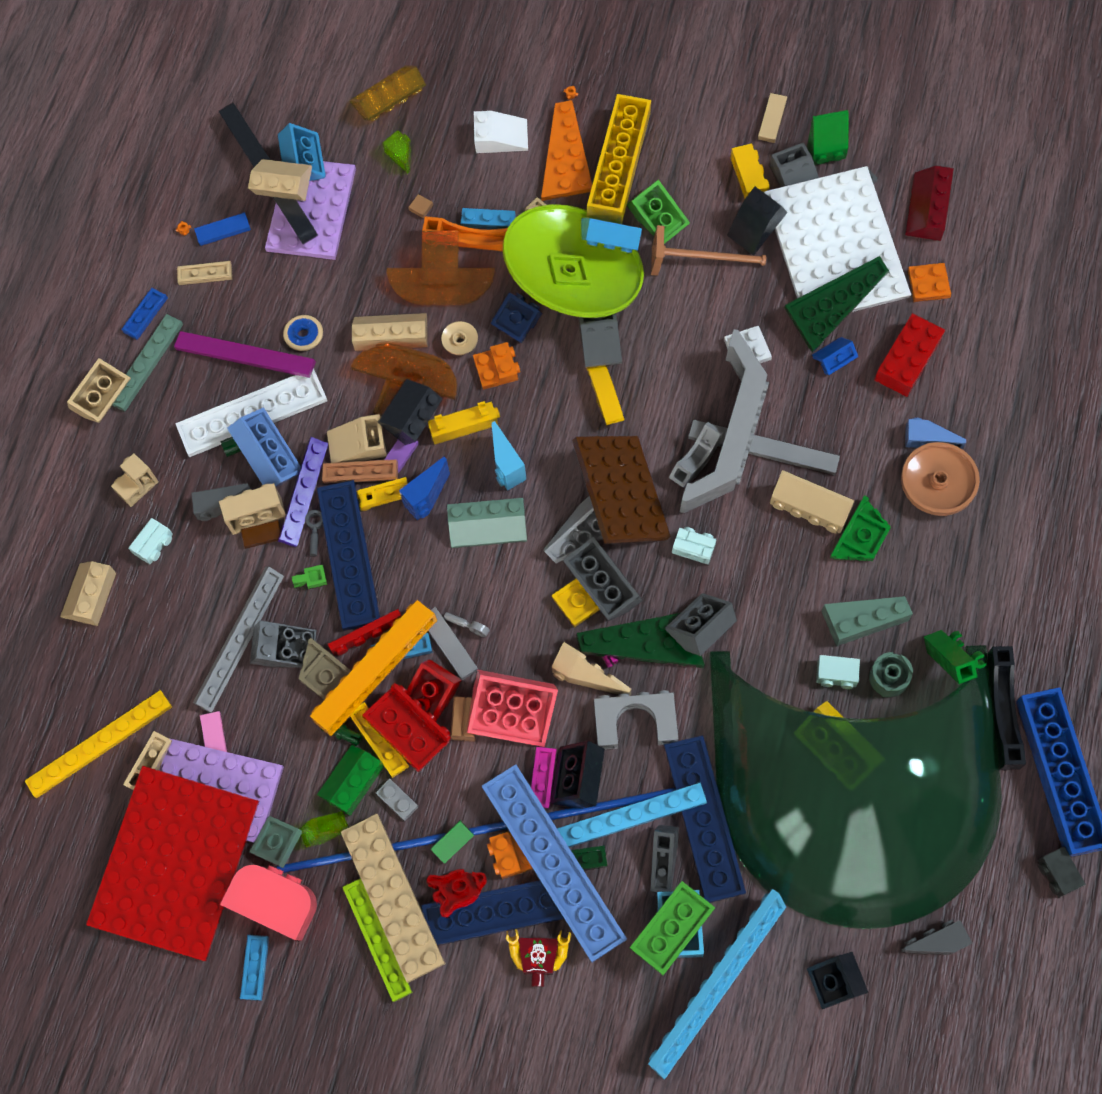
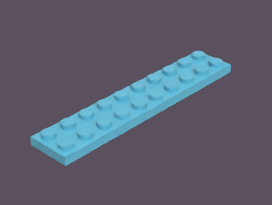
(719, 982)

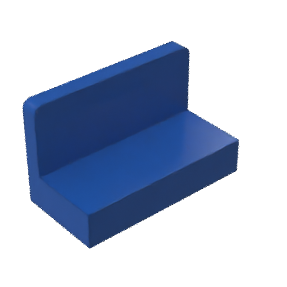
(836, 355)

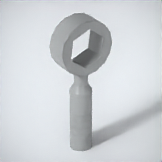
(475, 627)

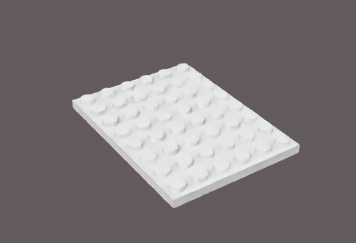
(834, 229)

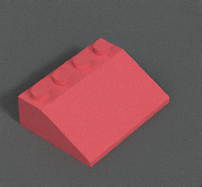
(511, 708)

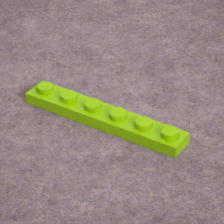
(377, 940)

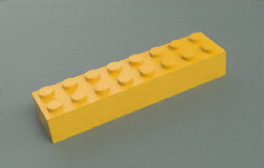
(619, 159)

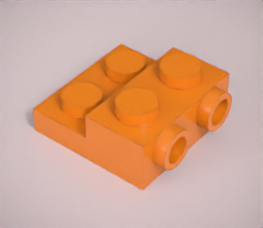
(496, 366)
(508, 856)

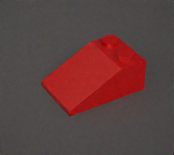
(433, 687)

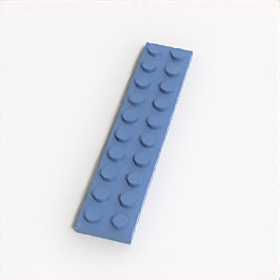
(554, 863)

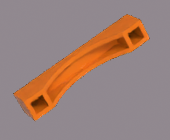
(468, 236)

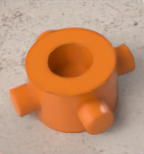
(570, 92)
(183, 228)

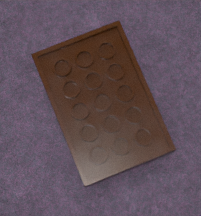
(621, 489)

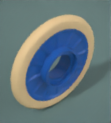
(306, 342)

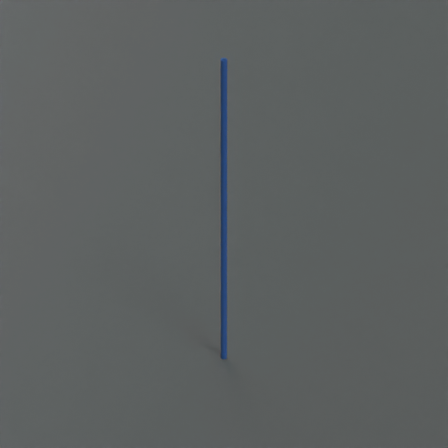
(477, 830)

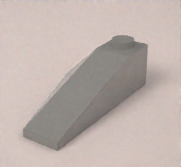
(575, 532)

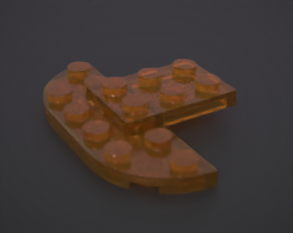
(440, 278)
(400, 363)

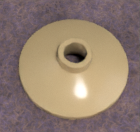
(457, 331)

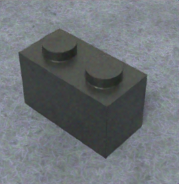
(1061, 872)

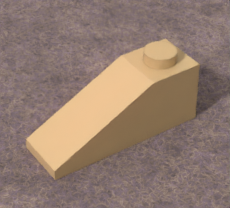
(151, 757)

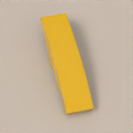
(605, 394)

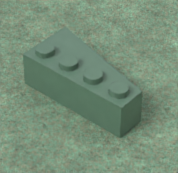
(862, 618)

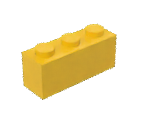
(748, 169)

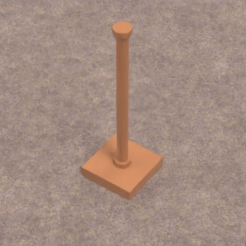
(659, 251)

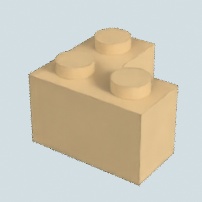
(136, 480)

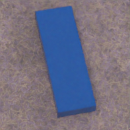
(222, 229)
(144, 313)

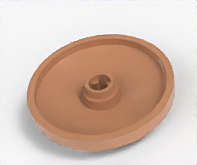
(940, 478)

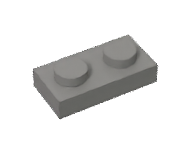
(397, 799)

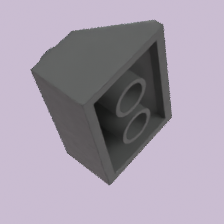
(702, 623)

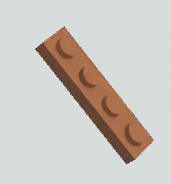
(360, 471)

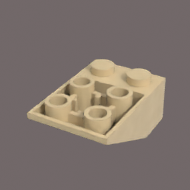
(357, 440)

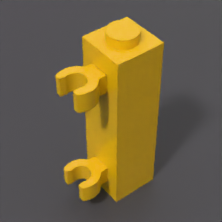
(463, 422)

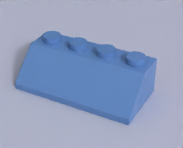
(264, 448)

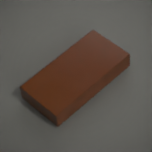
(261, 534)

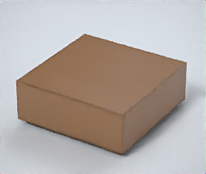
(420, 206)

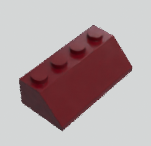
(929, 203)

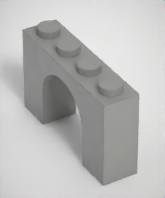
(659, 706)

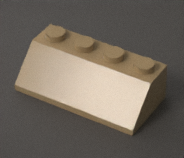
(402, 330)
(811, 502)

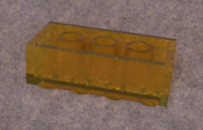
(388, 92)

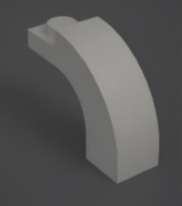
(695, 460)

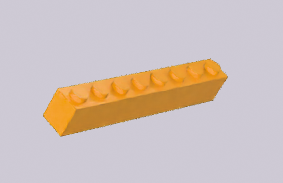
(373, 668)

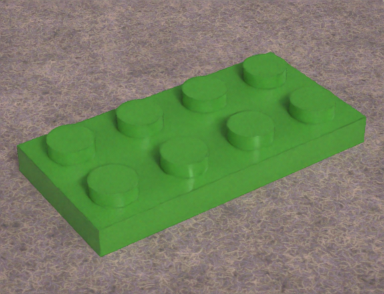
(672, 928)

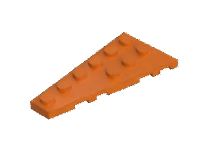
(566, 161)

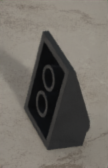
(756, 220)

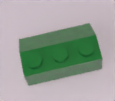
(351, 780)

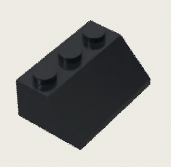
(410, 411)
(578, 775)

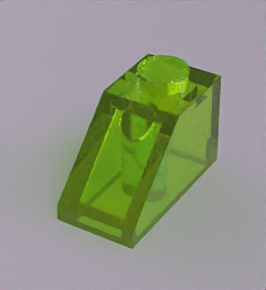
(399, 150)
(323, 829)

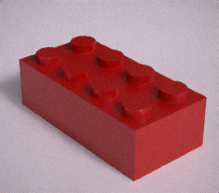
(909, 355)

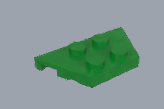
(862, 535)

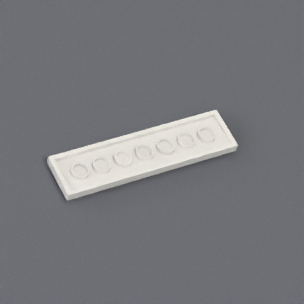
(279, 401)

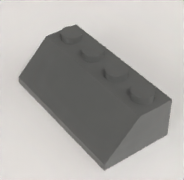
(602, 579)

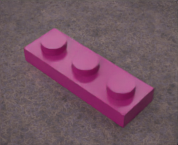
(543, 774)

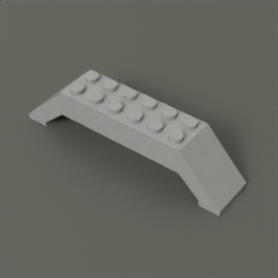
(740, 428)

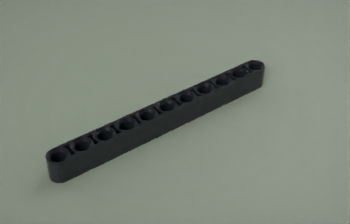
(255, 153)

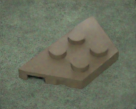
(321, 670)

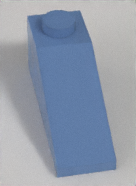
(921, 432)

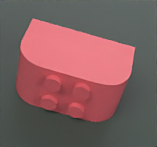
(272, 900)

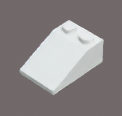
(499, 132)

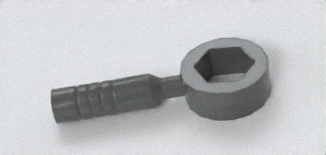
(314, 536)

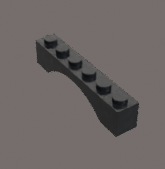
(1008, 736)

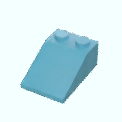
(509, 466)

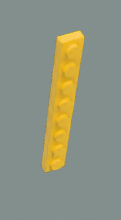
(98, 744)

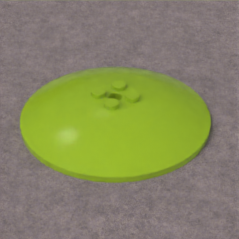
(548, 242)

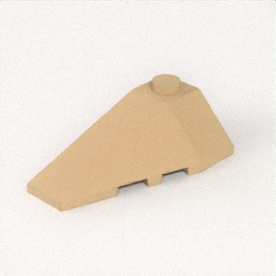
(575, 669)

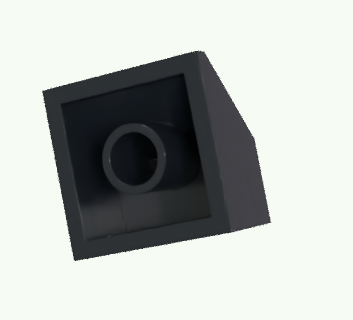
(837, 980)

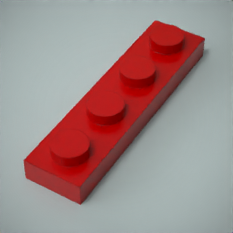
(360, 635)

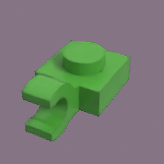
(313, 577)

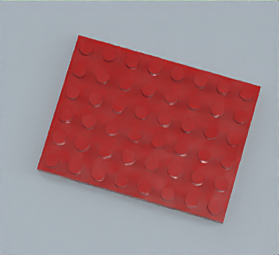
(173, 863)

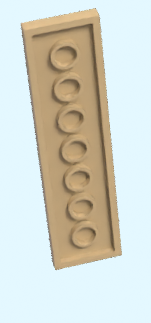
(392, 898)

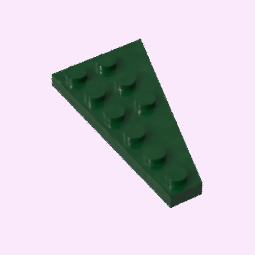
(826, 307)
(638, 640)

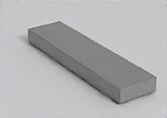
(451, 647)

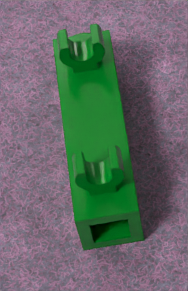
(952, 657)

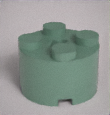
(893, 664)

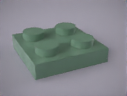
(276, 841)

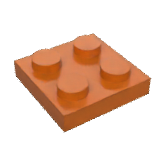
(929, 282)

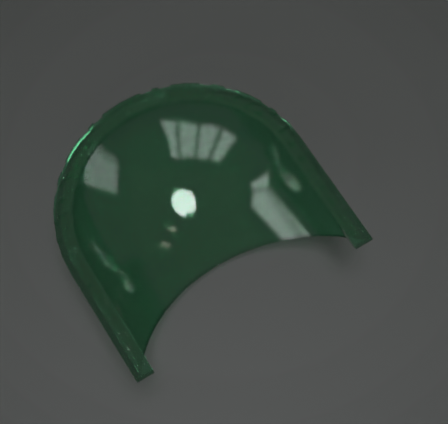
(853, 812)

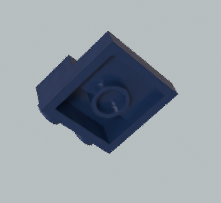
(516, 316)

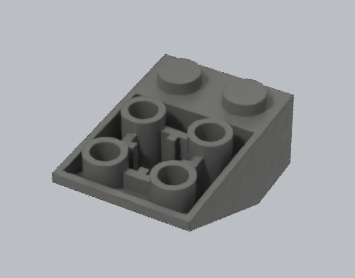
(793, 165)
(600, 341)
(279, 644)

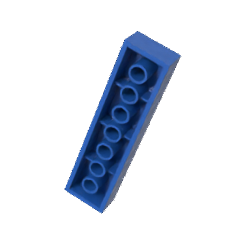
(1062, 771)

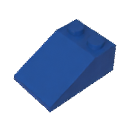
(424, 490)

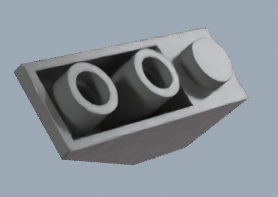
(945, 941)

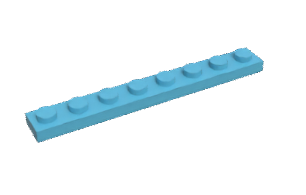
(633, 815)

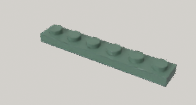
(148, 360)

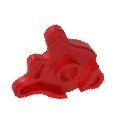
(456, 889)

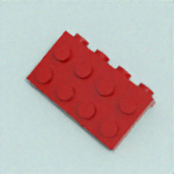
(407, 727)

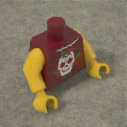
(538, 955)

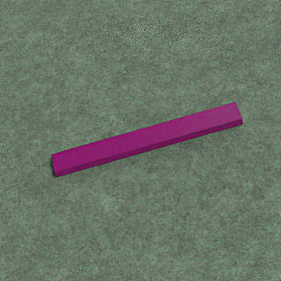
(245, 354)

